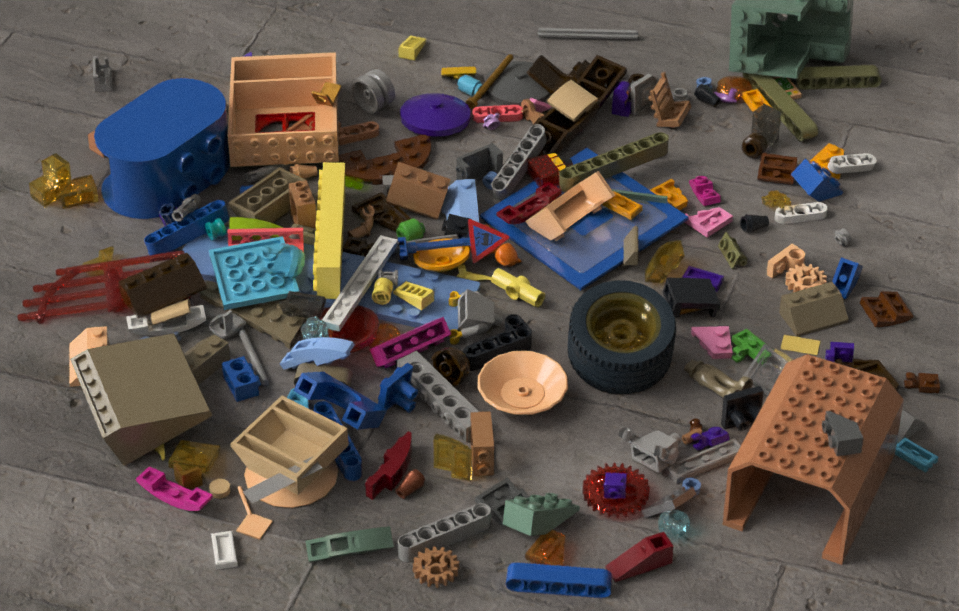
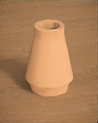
(303, 171)

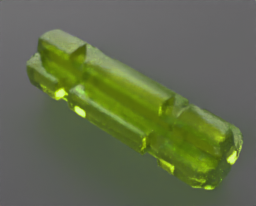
(351, 182)

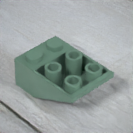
(537, 513)

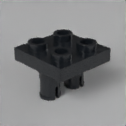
(741, 408)

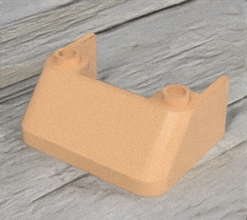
(571, 207)

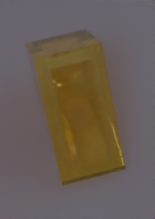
(79, 192)

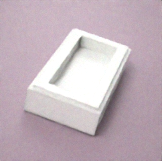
(224, 550)

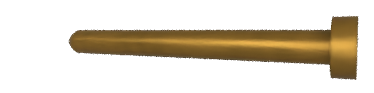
(472, 102)

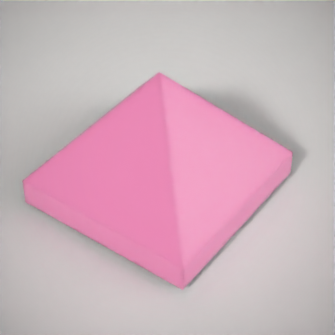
(540, 106)

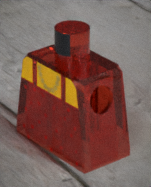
(547, 168)

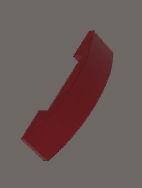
(544, 195)

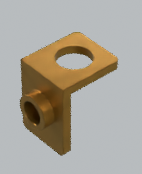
(328, 94)

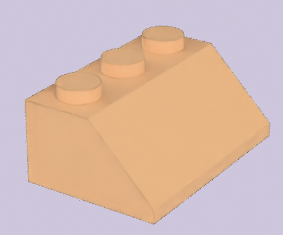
(88, 339)

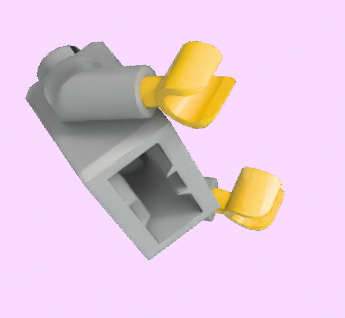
(474, 314)

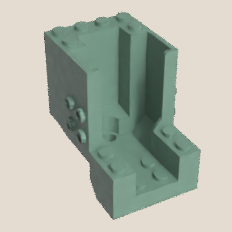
(780, 45)

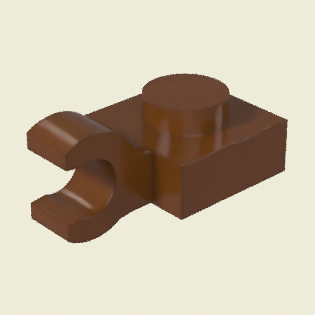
(924, 382)

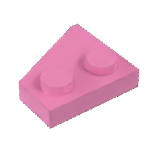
(709, 221)
(714, 340)

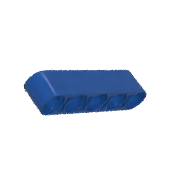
(187, 229)
(349, 459)
(559, 580)

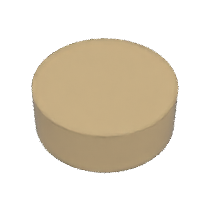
(219, 488)

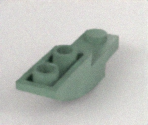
(349, 543)

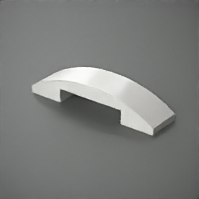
(145, 327)

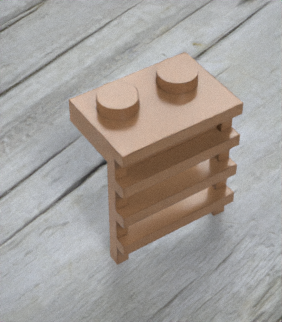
(669, 112)

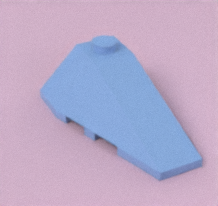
(461, 200)

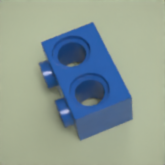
(241, 378)

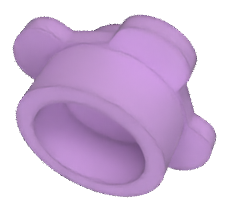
(491, 121)

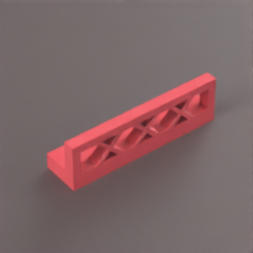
(265, 233)

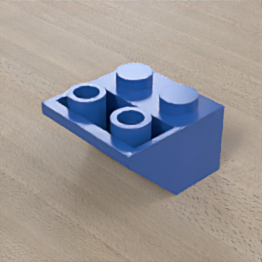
(816, 181)

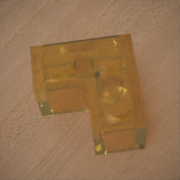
(54, 179)

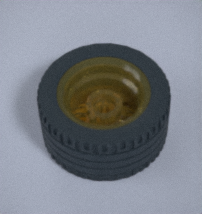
(606, 338)

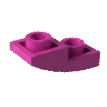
(704, 190)

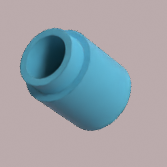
(469, 85)

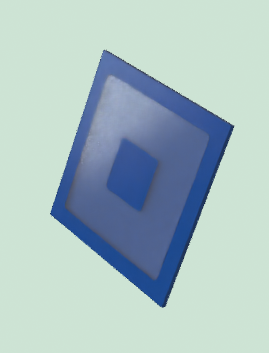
(596, 240)

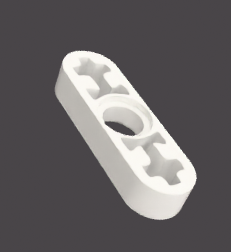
(862, 162)
(812, 212)

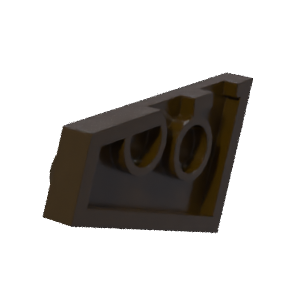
(385, 214)

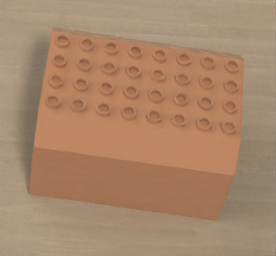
(791, 442)

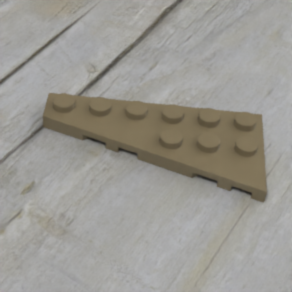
(263, 316)

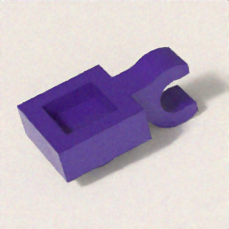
(711, 437)

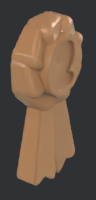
(529, 111)

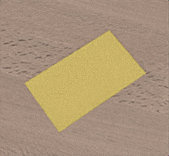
(800, 344)

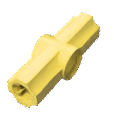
(518, 287)

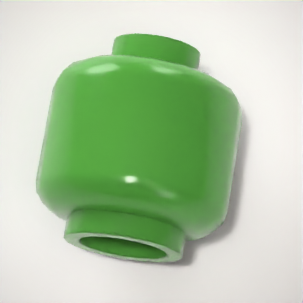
(411, 229)

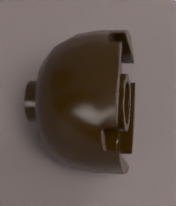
(452, 365)

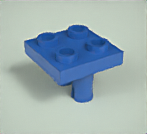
(398, 389)

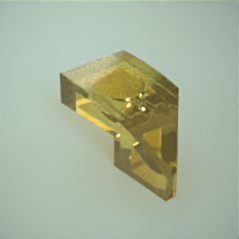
(104, 256)

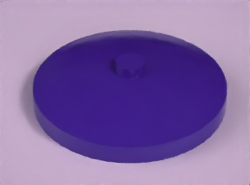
(435, 114)

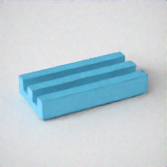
(913, 457)

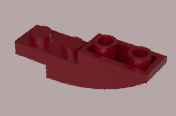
(394, 467)

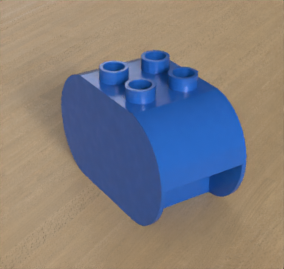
(164, 147)

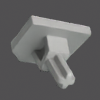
(640, 93)

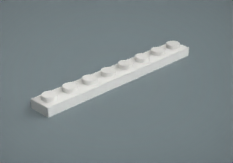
(359, 282)

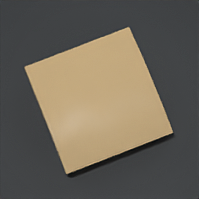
(572, 100)
(171, 312)

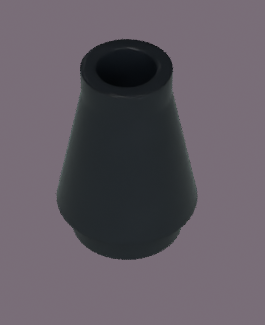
(706, 95)
(753, 222)

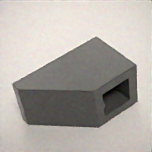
(842, 434)

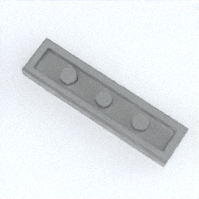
(703, 461)

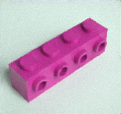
(413, 340)

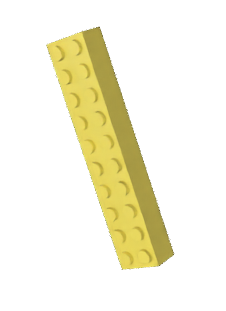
(329, 230)

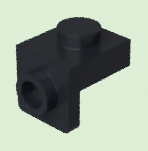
(456, 225)

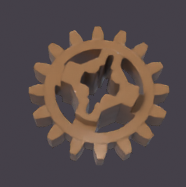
(435, 566)

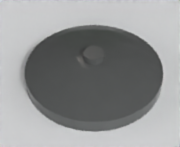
(515, 85)

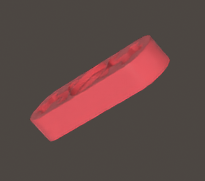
(508, 113)

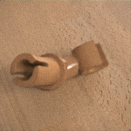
(366, 227)

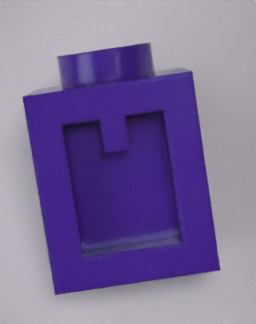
(840, 350)
(615, 485)

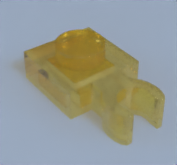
(776, 198)

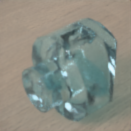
(314, 328)
(672, 526)

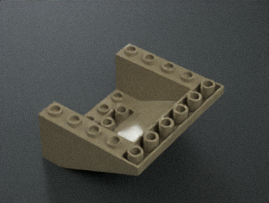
(140, 393)

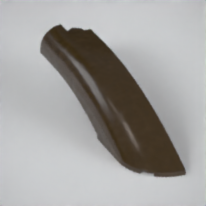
(599, 80)

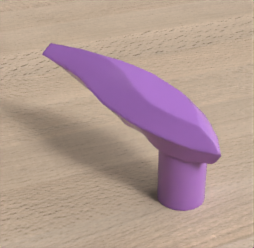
(728, 98)

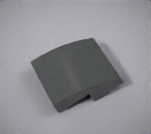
(496, 497)

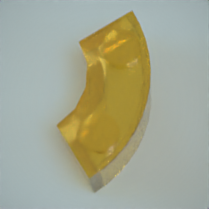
(664, 260)

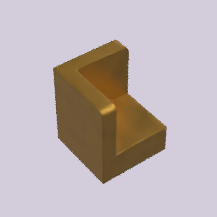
(188, 478)

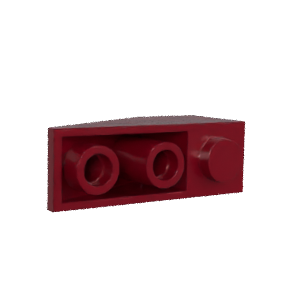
(642, 557)

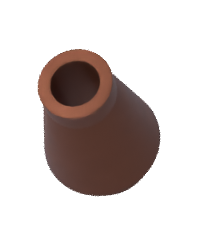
(411, 483)

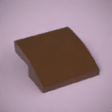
(777, 168)
(886, 309)

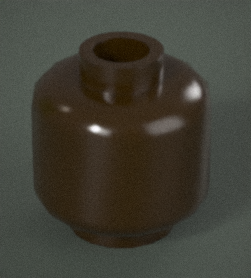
(754, 145)

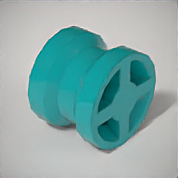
(215, 229)

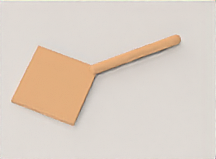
(252, 525)

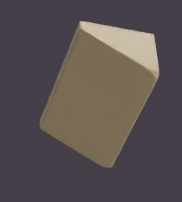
(631, 247)

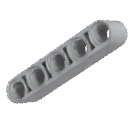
(528, 148)
(445, 531)

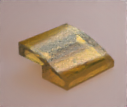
(453, 457)

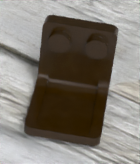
(551, 77)

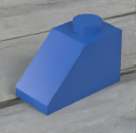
(846, 276)

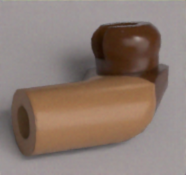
(695, 427)

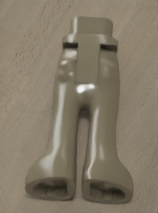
(711, 377)

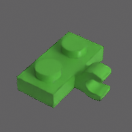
(746, 344)

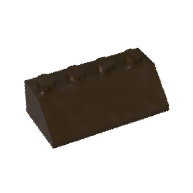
(162, 285)

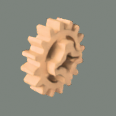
(804, 277)

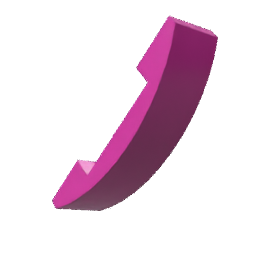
(172, 493)

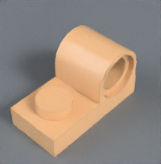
(785, 259)

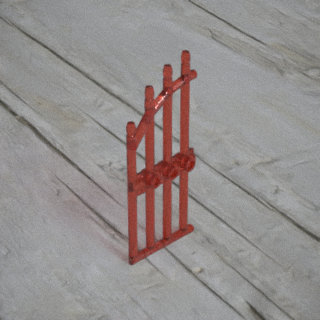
(112, 274)

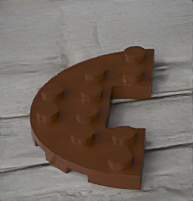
(411, 151)

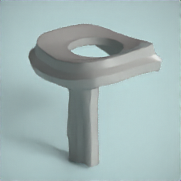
(228, 320)

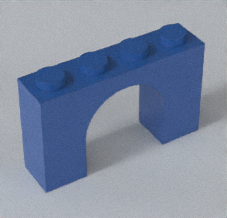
(360, 410)

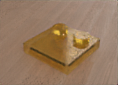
(194, 454)

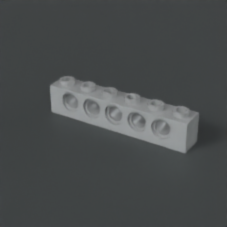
(440, 395)

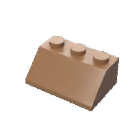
(418, 190)

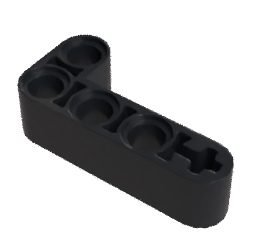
(515, 338)

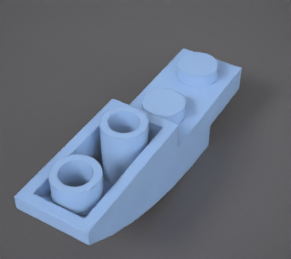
(320, 350)

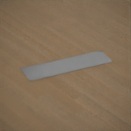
(275, 483)

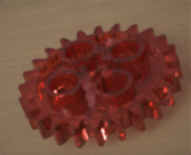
(636, 491)

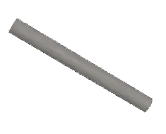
(253, 357)

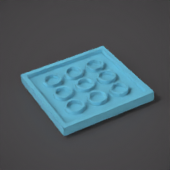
(240, 283)

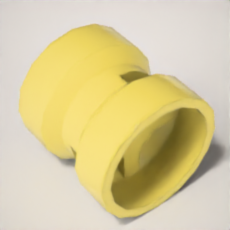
(382, 291)

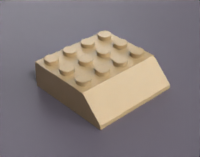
(286, 438)

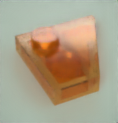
(547, 549)

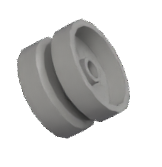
(373, 91)

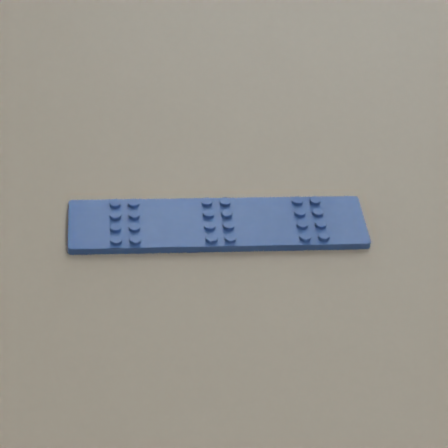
(395, 311)

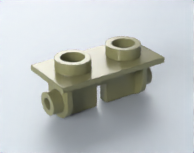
(731, 251)

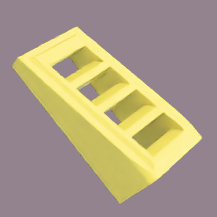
(411, 47)
(418, 297)

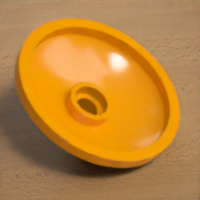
(441, 259)

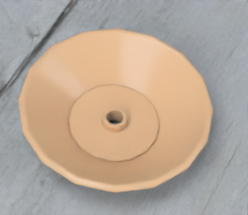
(522, 382)
(313, 492)

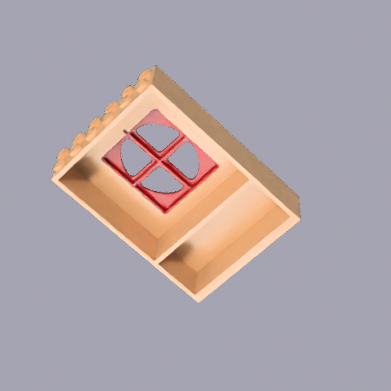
(280, 90)

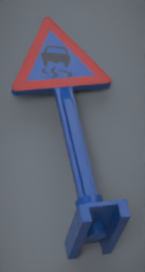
(481, 240)

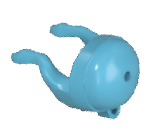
(289, 262)

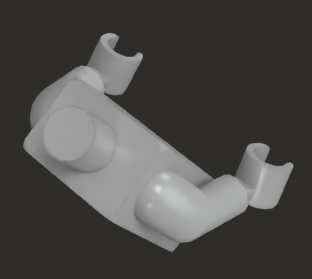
(654, 449)

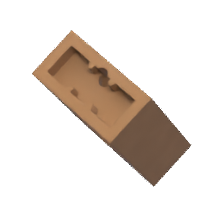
(302, 204)
(482, 443)

